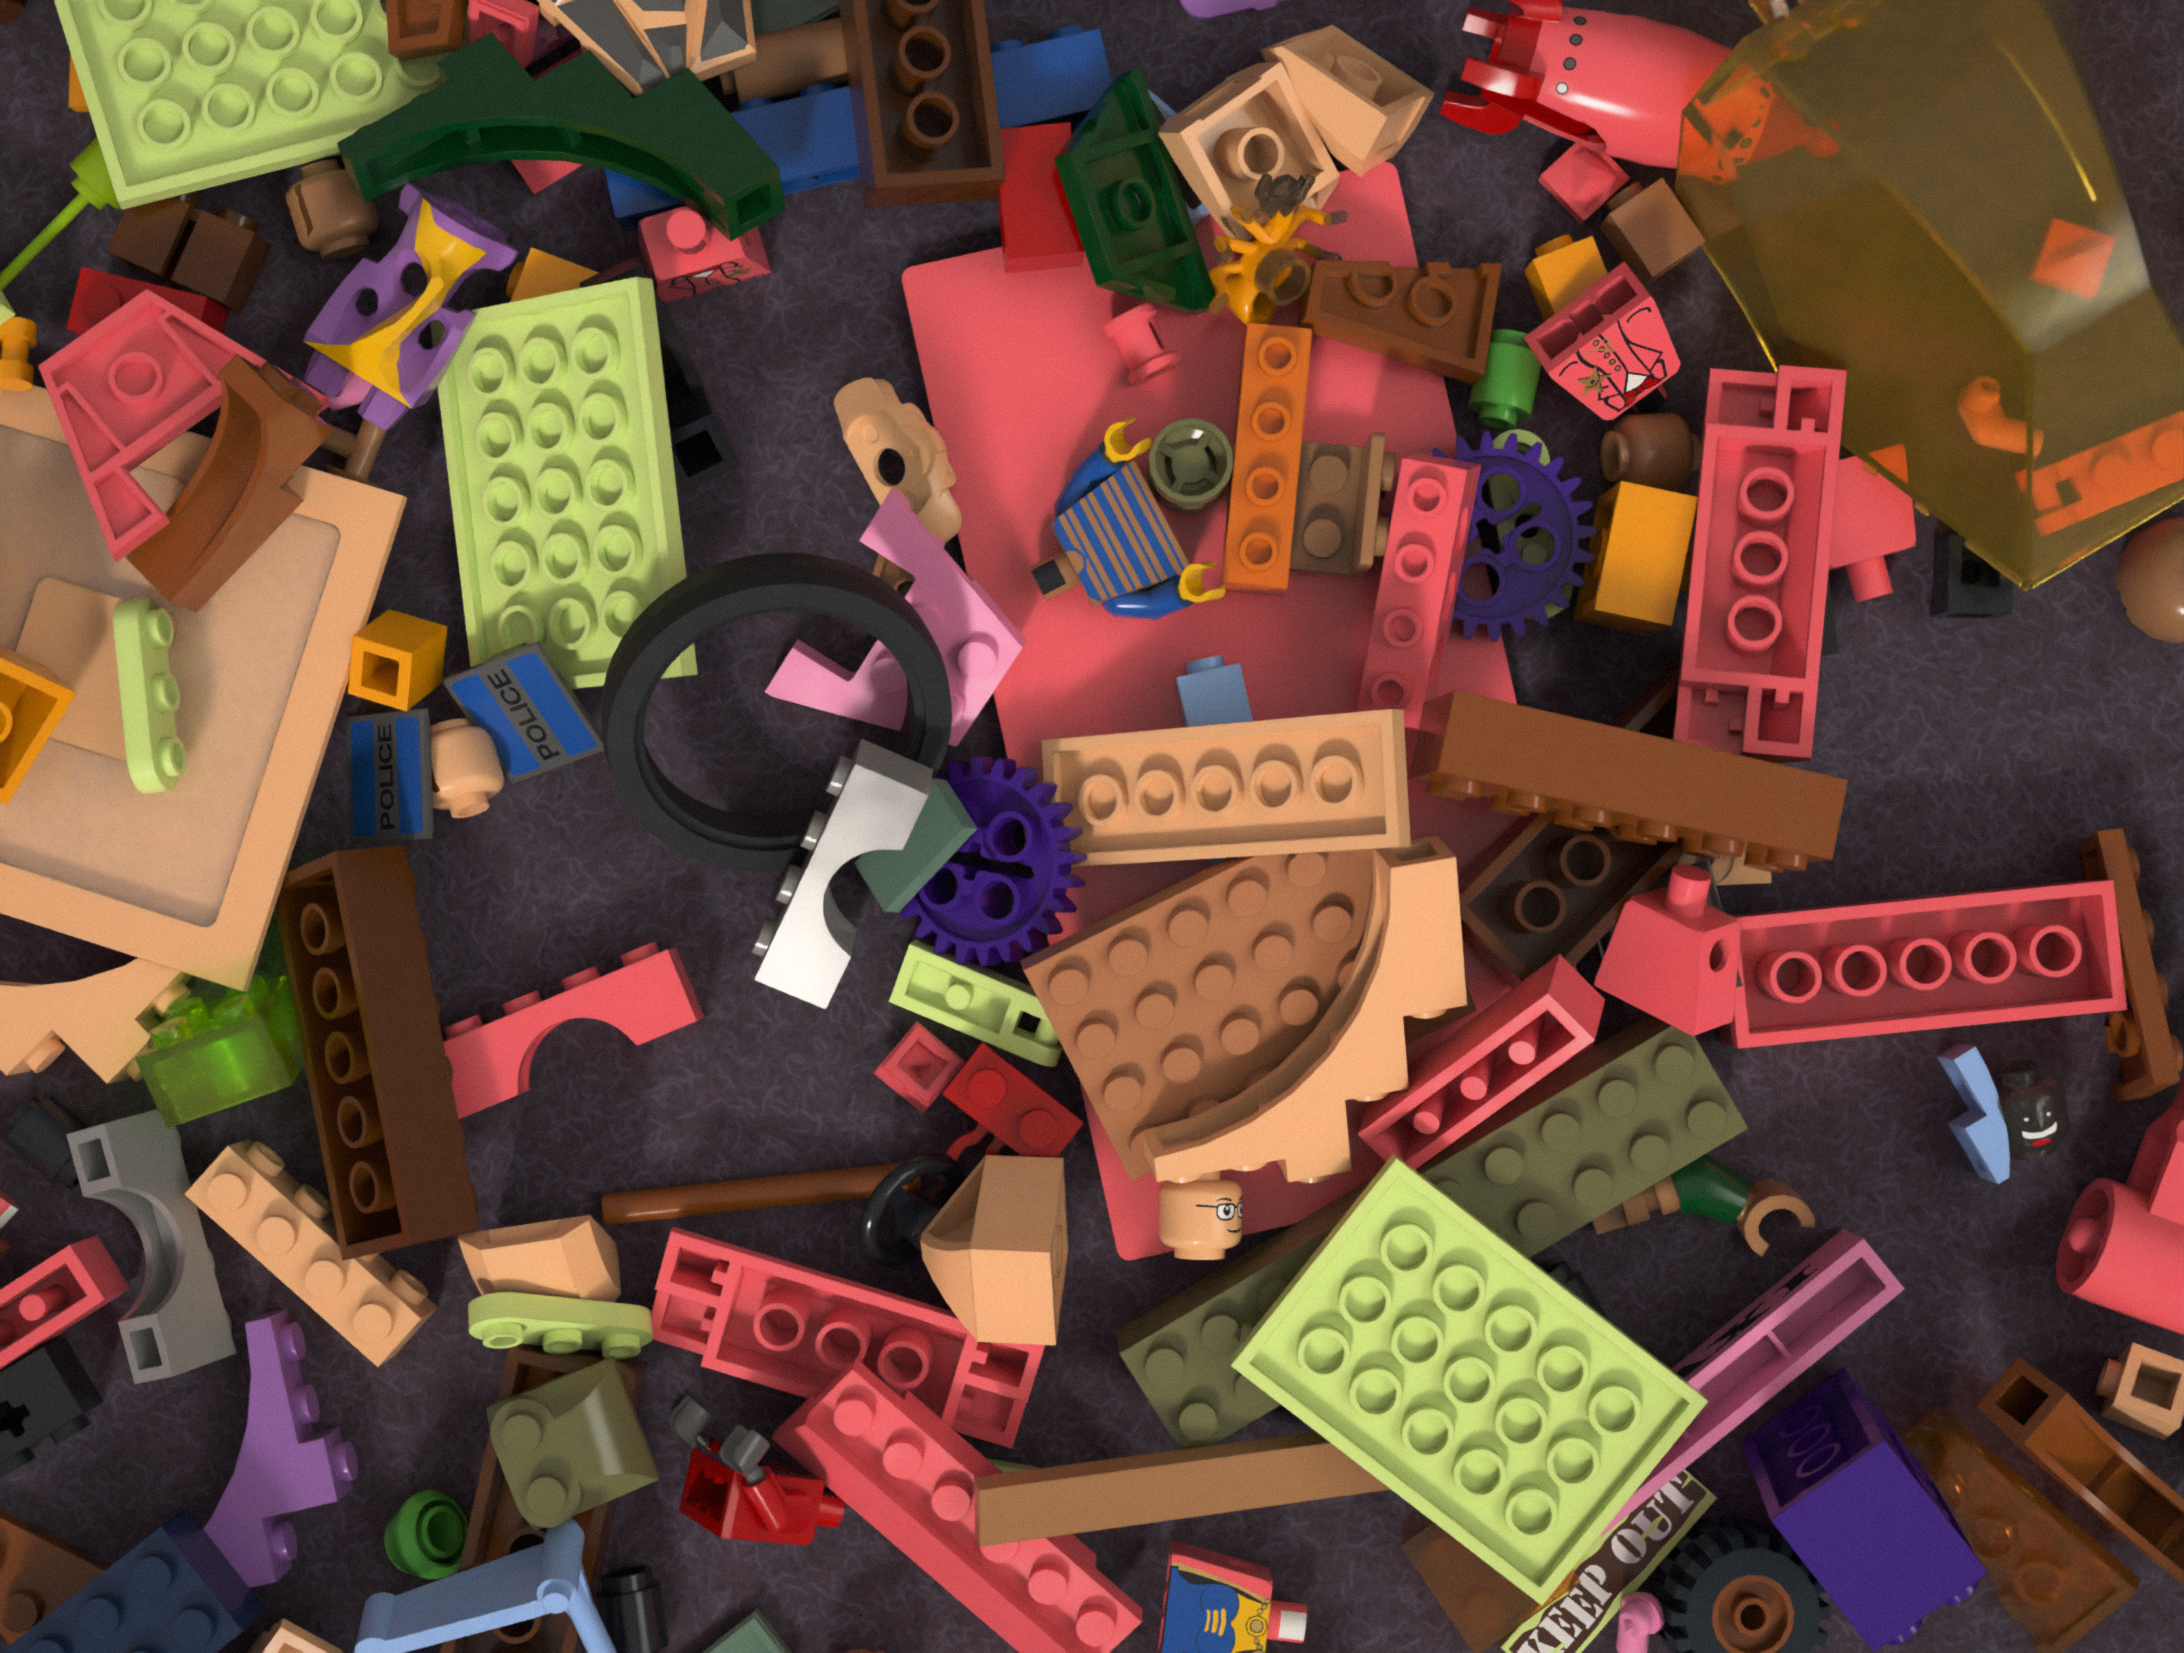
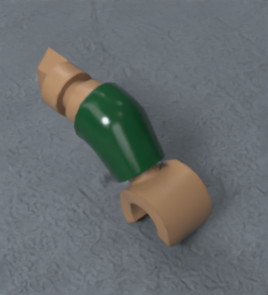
(1714, 1192)

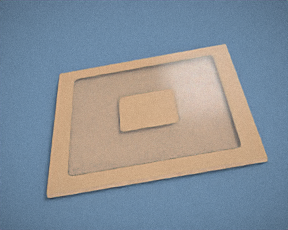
(259, 682)

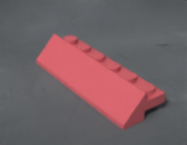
(1760, 562)
(806, 1326)
(917, 1489)

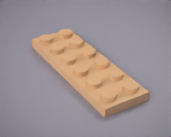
(1235, 788)

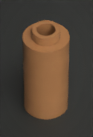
(790, 62)

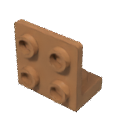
(1338, 507)

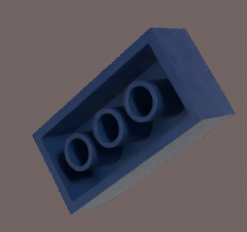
(158, 1598)

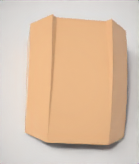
(1351, 95)
(1241, 132)
(545, 1258)

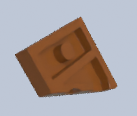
(36, 1575)

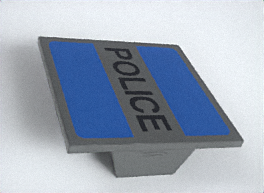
(526, 711)
(390, 776)

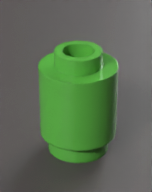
(1509, 381)

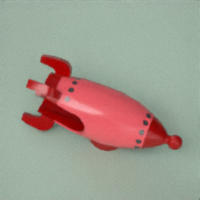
(1585, 77)

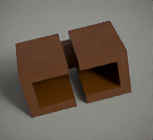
(193, 248)

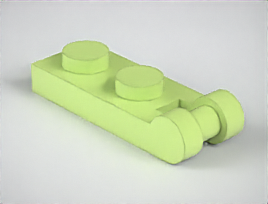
(974, 1003)

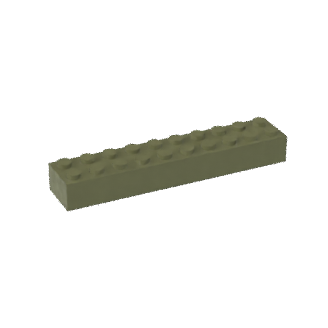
(1527, 1172)

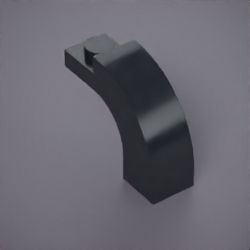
(696, 430)

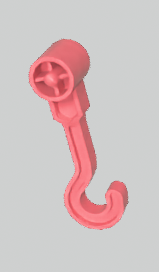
(2129, 1238)

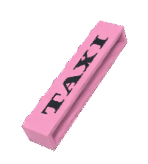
(1773, 1345)

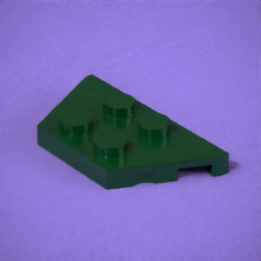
(1132, 202)

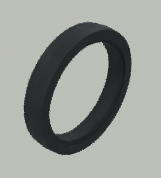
(722, 596)

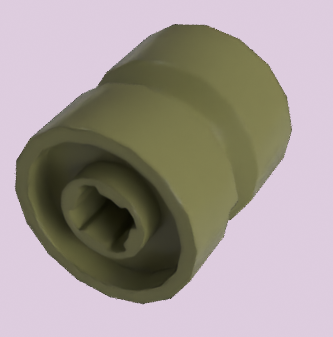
(1189, 465)

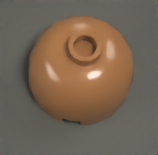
(2153, 580)

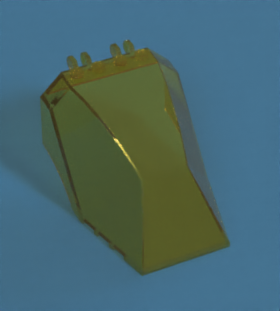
(1957, 236)

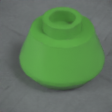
(427, 1535)

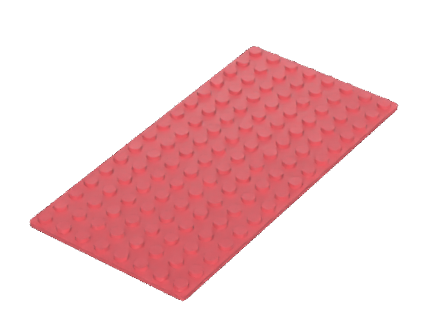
(1021, 398)

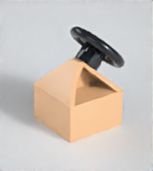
(986, 1239)

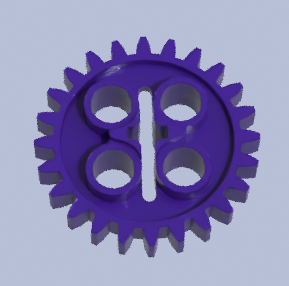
(1522, 586)
(975, 918)

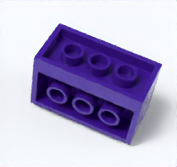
(1861, 1511)

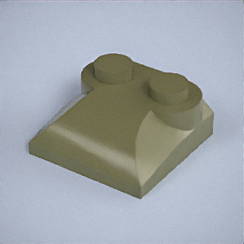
(571, 1444)

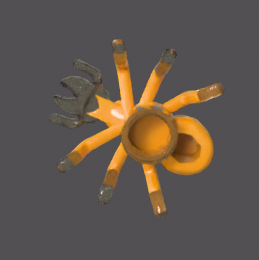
(1269, 268)

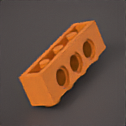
(1265, 459)

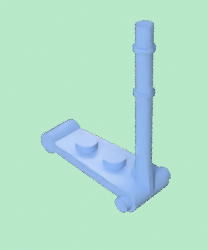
(489, 1597)

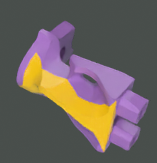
(385, 346)

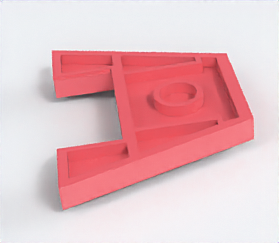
(129, 394)

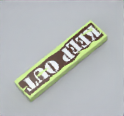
(1613, 1568)

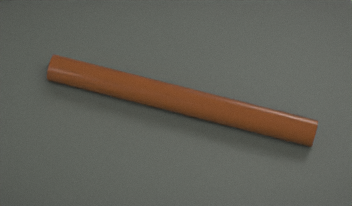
(747, 1194)

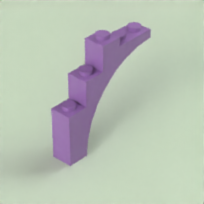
(280, 1460)

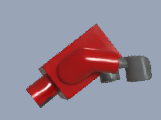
(746, 1495)

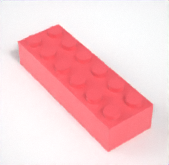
(1927, 963)

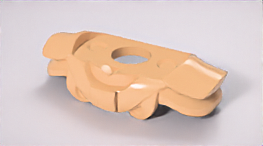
(877, 421)

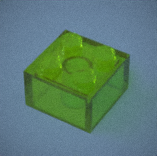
(222, 1051)

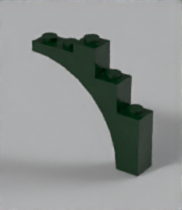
(575, 114)

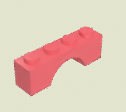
(640, 999)

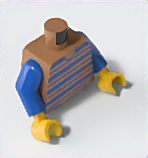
(1118, 539)

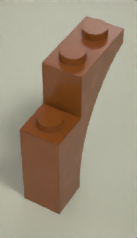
(239, 487)
(2089, 1463)

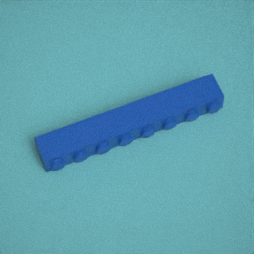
(815, 133)

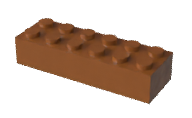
(1627, 780)

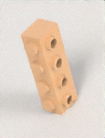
(297, 1240)

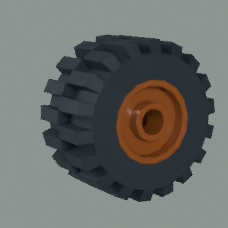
(1739, 1593)

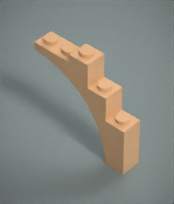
(98, 1017)
(1357, 1051)

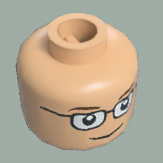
(1200, 1216)

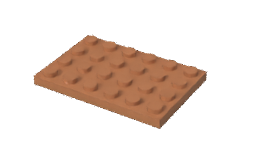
(1206, 986)

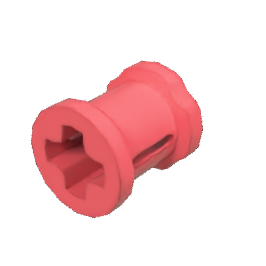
(1142, 344)

